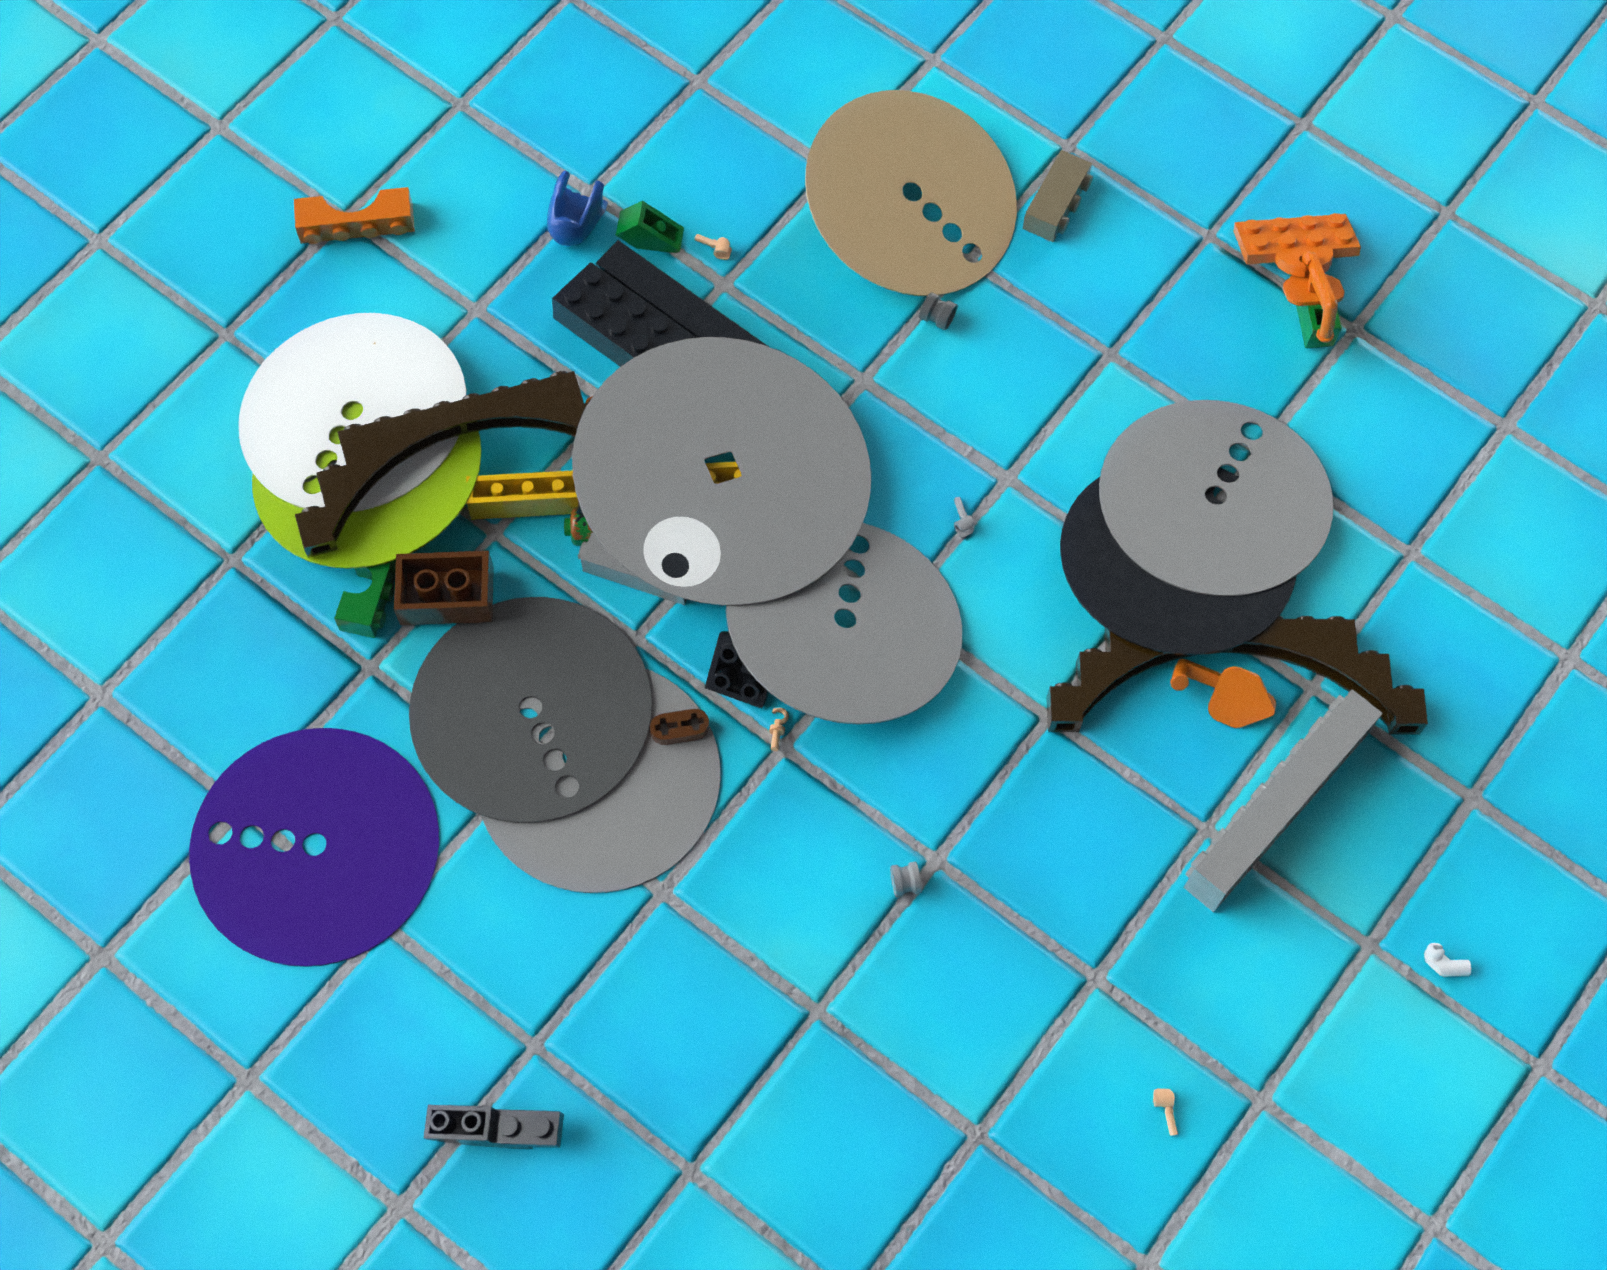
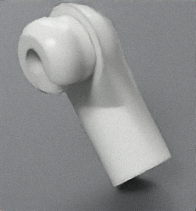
(1438, 961)

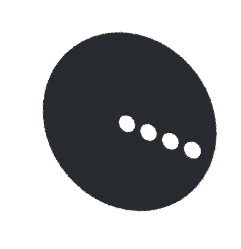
(1146, 608)

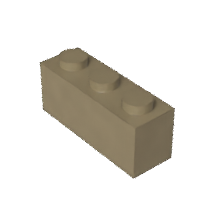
(1058, 196)

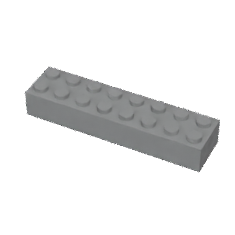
(1280, 799)

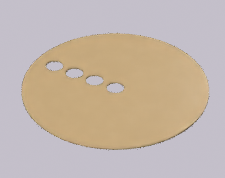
(859, 203)

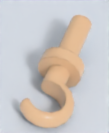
(777, 729)

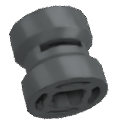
(938, 311)

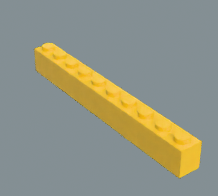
(545, 492)

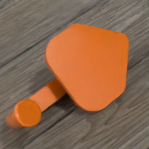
(1238, 693)

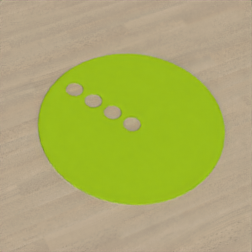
(393, 528)

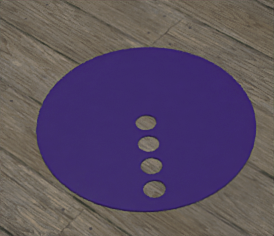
(326, 905)

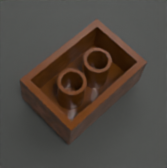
(444, 588)

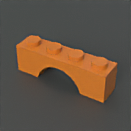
(386, 215)

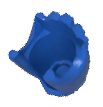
(572, 215)

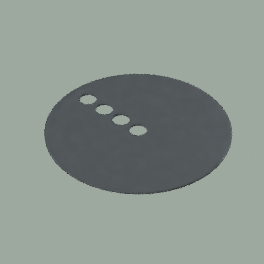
(482, 746)

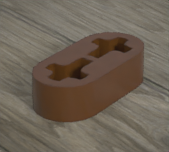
(679, 719)

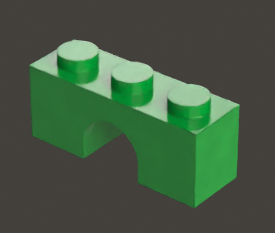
(364, 611)

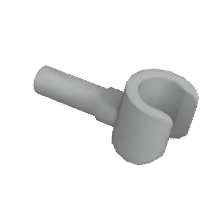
(965, 525)

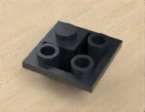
(731, 677)

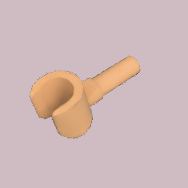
(722, 246)
(1166, 1099)

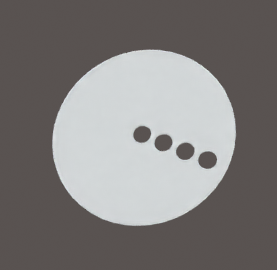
(321, 369)

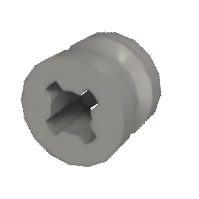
(906, 879)

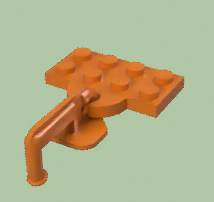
(1305, 251)

